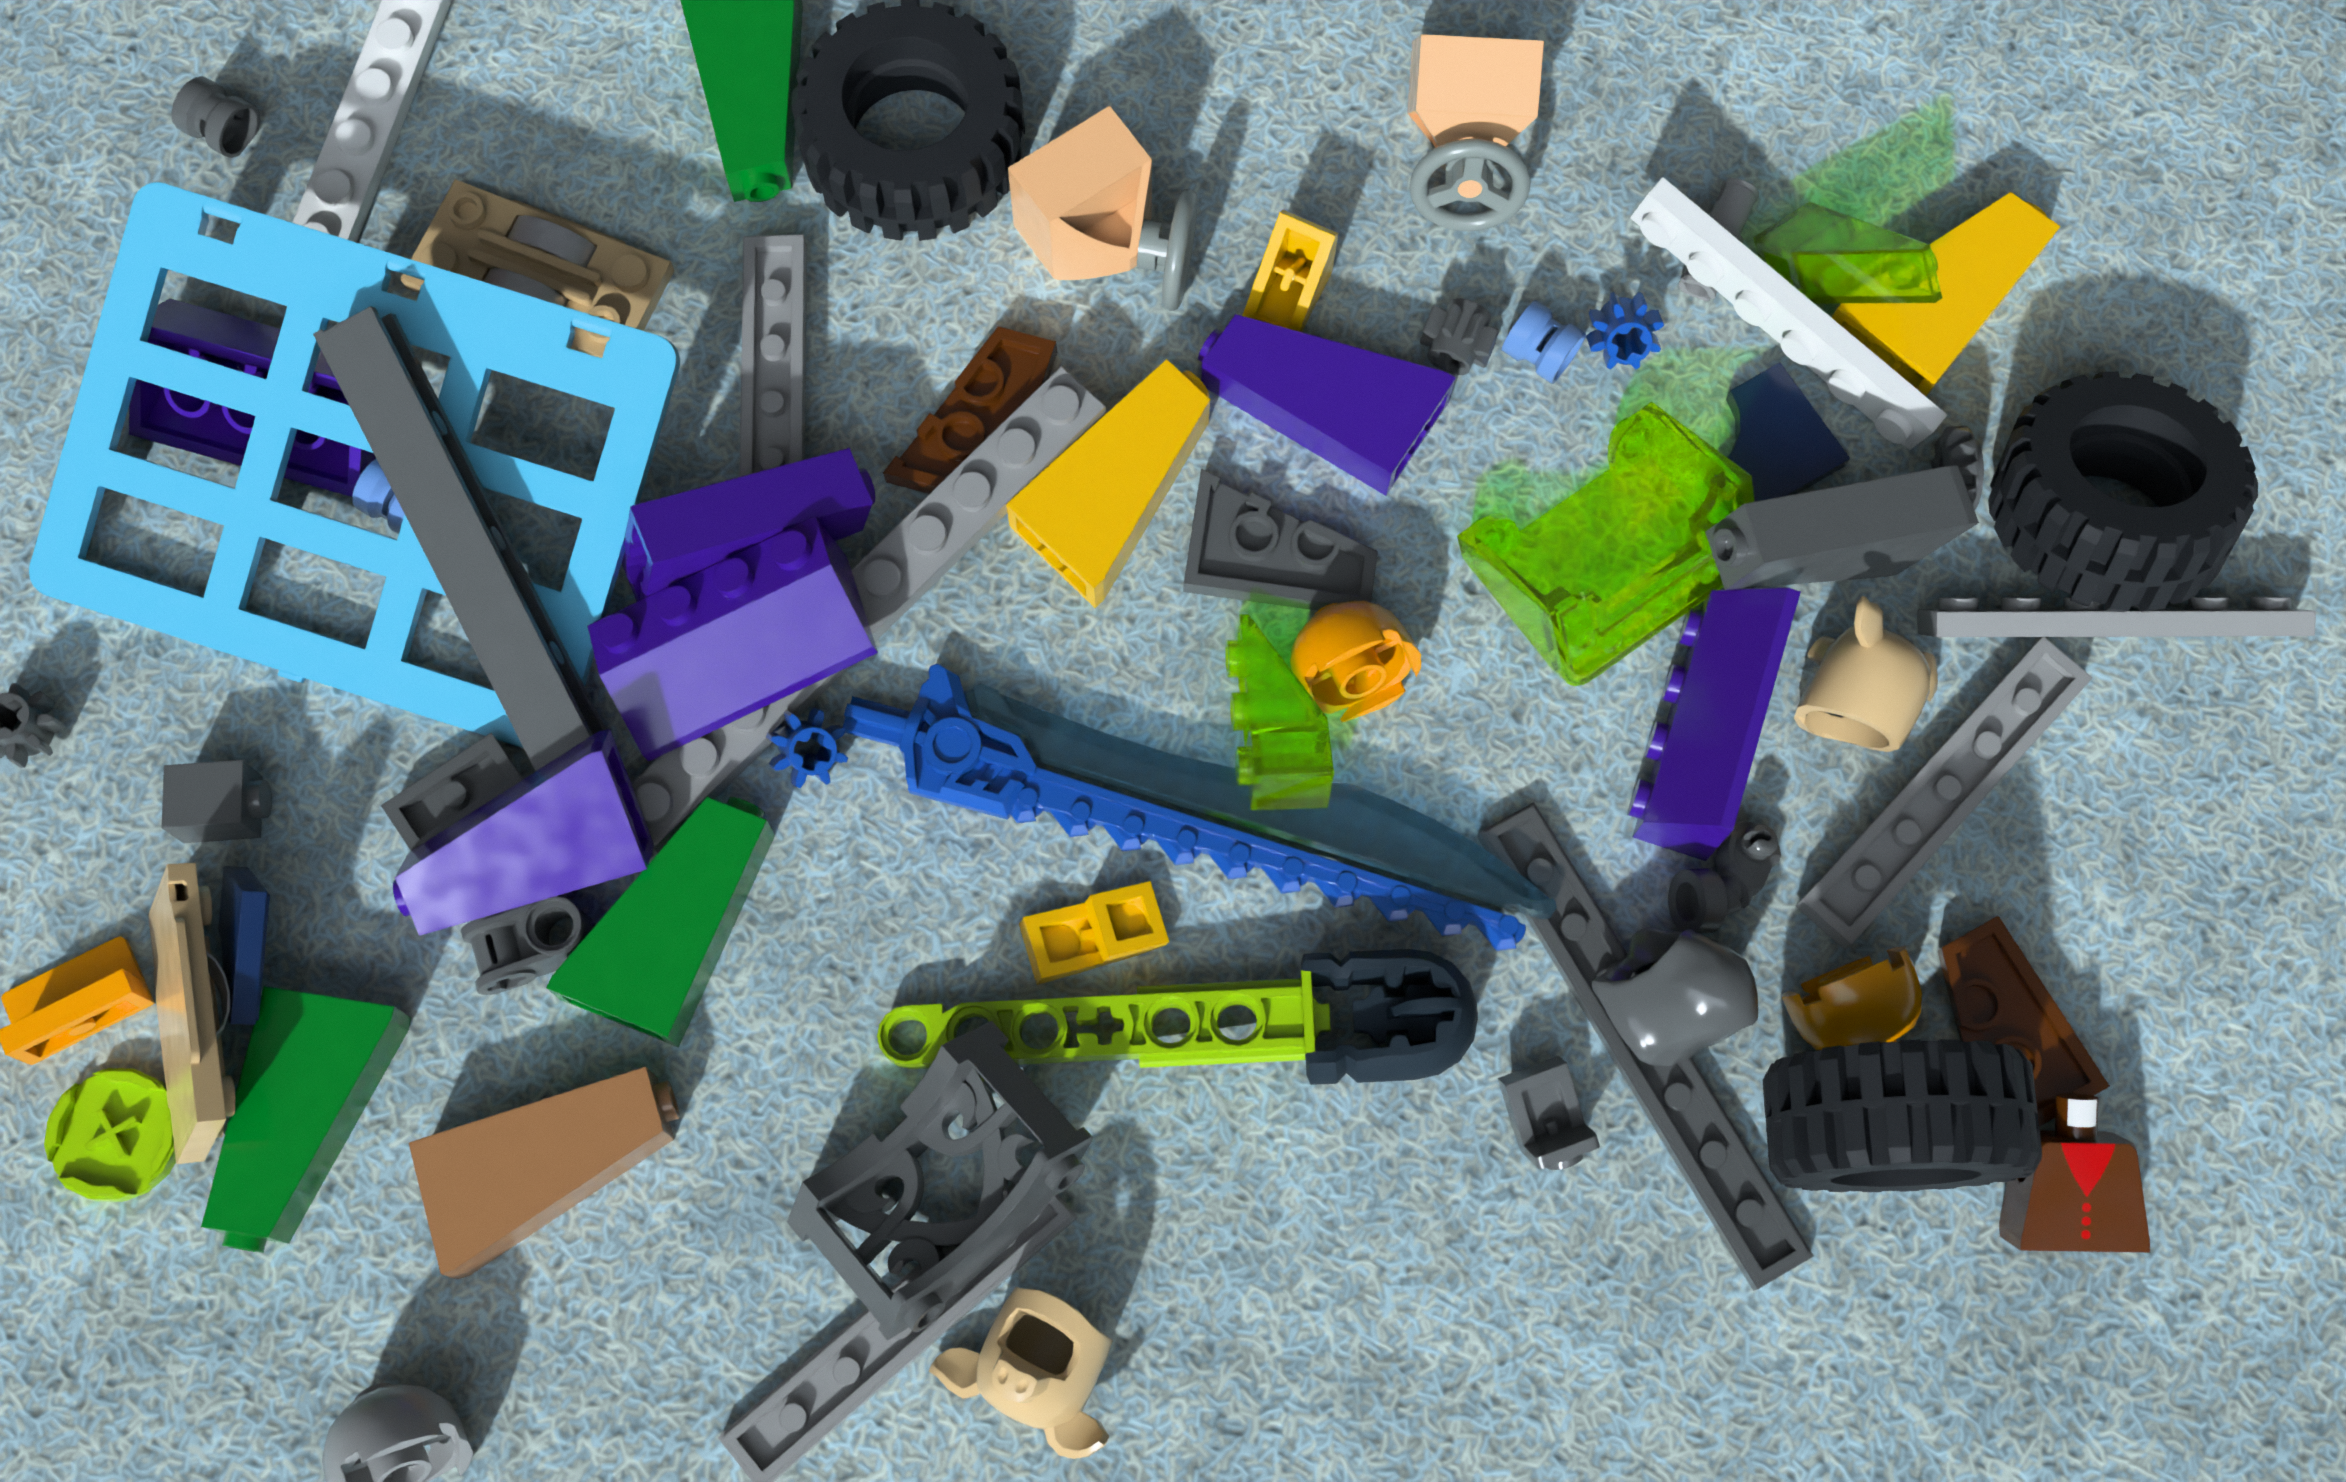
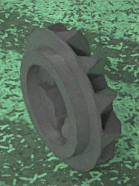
(1960, 448)

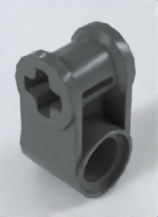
(515, 944)

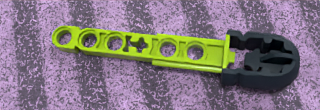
(1289, 1020)

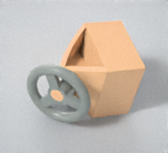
(1470, 105)
(1089, 208)

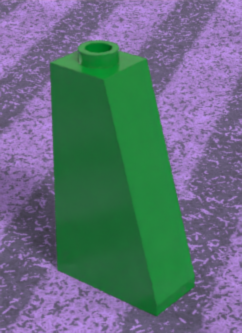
(748, 75)
(668, 928)
(295, 1107)

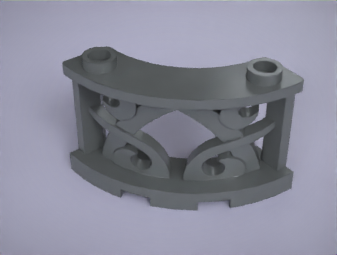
(854, 1183)

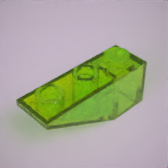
(1848, 259)
(1283, 728)

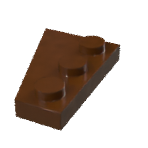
(985, 395)
(2005, 1002)

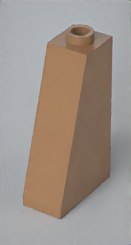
(526, 1166)

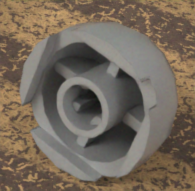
(386, 1433)

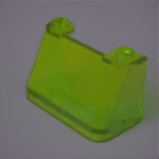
(1616, 553)

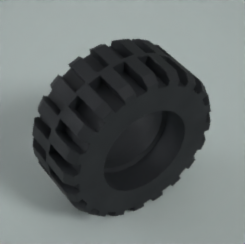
(896, 53)
(2141, 437)
(1902, 1116)

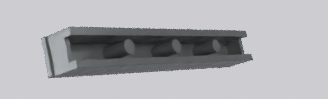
(460, 534)

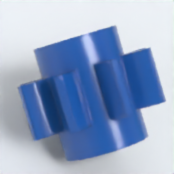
(1630, 344)
(811, 763)

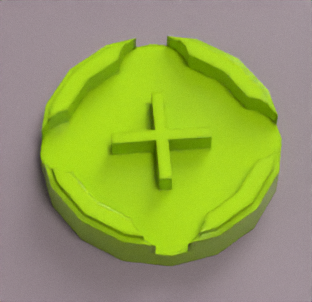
(112, 1135)

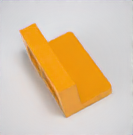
(73, 1001)

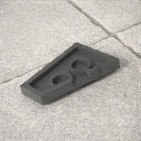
(1268, 557)

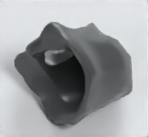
(1684, 1001)

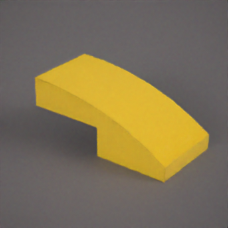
(1093, 933)

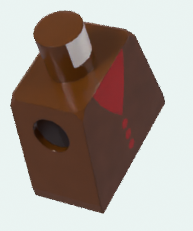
(2082, 1191)

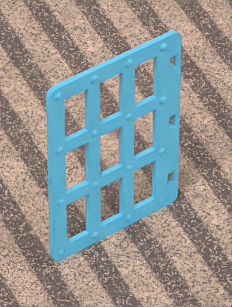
(319, 281)

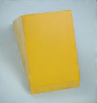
(1292, 272)

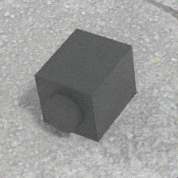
(214, 801)

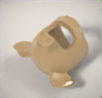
(1870, 680)
(1036, 1369)

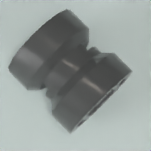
(208, 112)

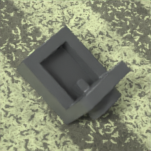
(1547, 1115)

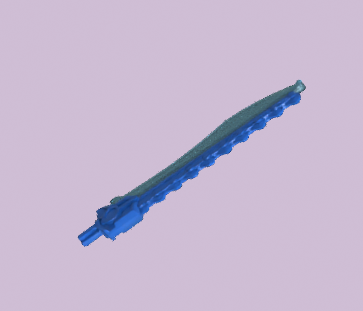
(991, 772)

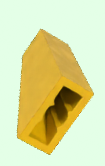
(1975, 274)
(1110, 482)

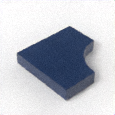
(1780, 436)
(243, 941)

